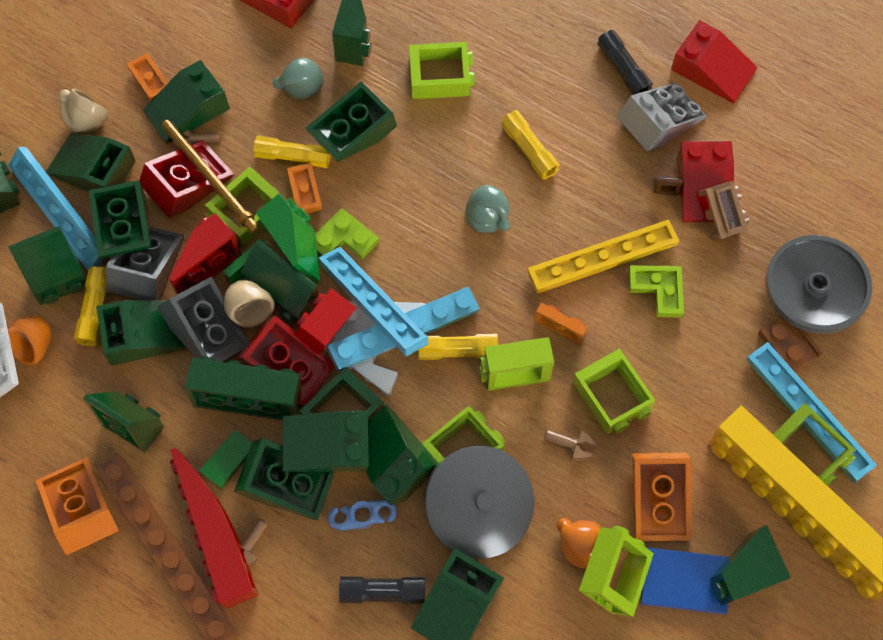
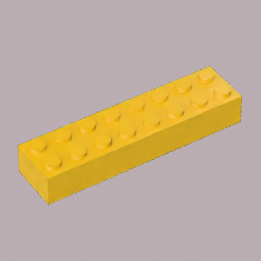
(803, 500)

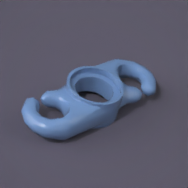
(351, 523)

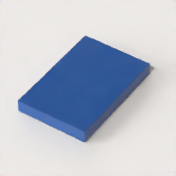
(682, 581)

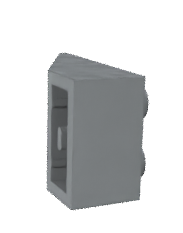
(660, 115)

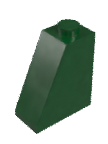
(750, 568)

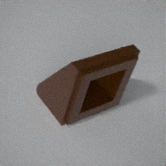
(667, 186)

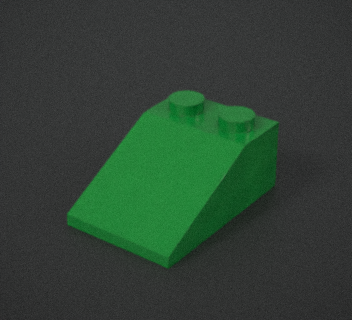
(292, 233)

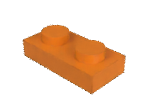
(147, 75)
(305, 187)
(553, 319)

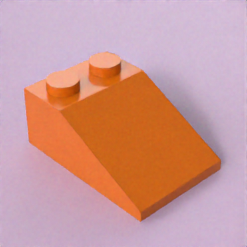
(662, 496)
(76, 506)

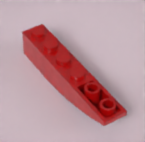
(214, 536)

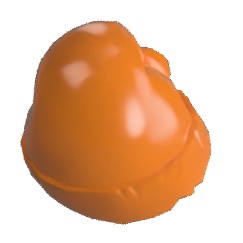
(29, 338)
(578, 540)

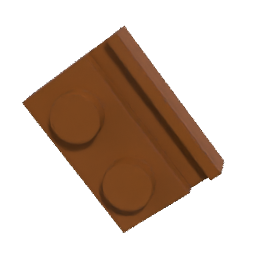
(790, 343)

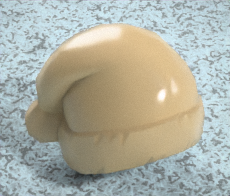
(80, 111)
(247, 303)

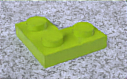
(347, 231)
(664, 283)

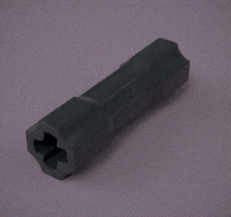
(615, 50)
(388, 590)

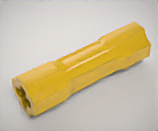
(275, 149)
(540, 158)
(87, 327)
(467, 346)

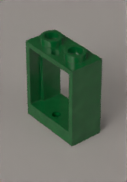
(352, 385)

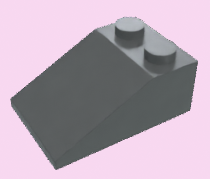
(146, 271)
(202, 323)

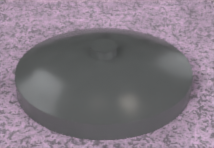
(818, 284)
(479, 502)

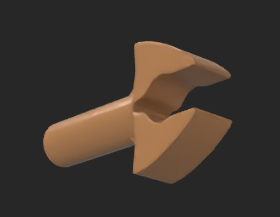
(194, 138)
(573, 444)
(251, 539)

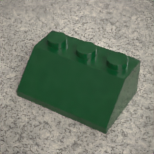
(288, 287)

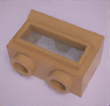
(725, 209)

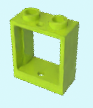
(441, 87)
(259, 186)
(517, 364)
(603, 367)
(798, 420)
(477, 423)
(602, 566)

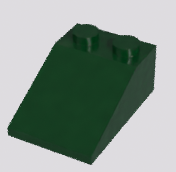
(351, 34)
(187, 100)
(352, 123)
(120, 219)
(49, 265)
(125, 417)
(326, 442)
(396, 457)
(266, 483)

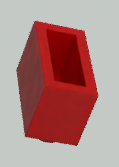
(325, 321)

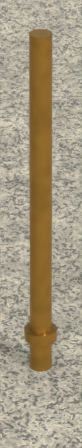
(246, 218)

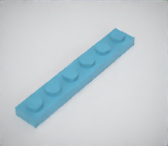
(55, 206)
(373, 301)
(427, 317)
(794, 394)

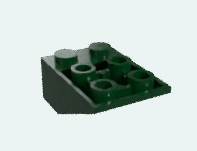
(91, 162)
(135, 331)
(457, 599)

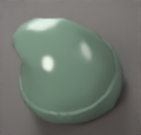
(300, 79)
(488, 210)

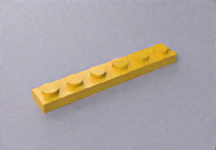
(602, 256)

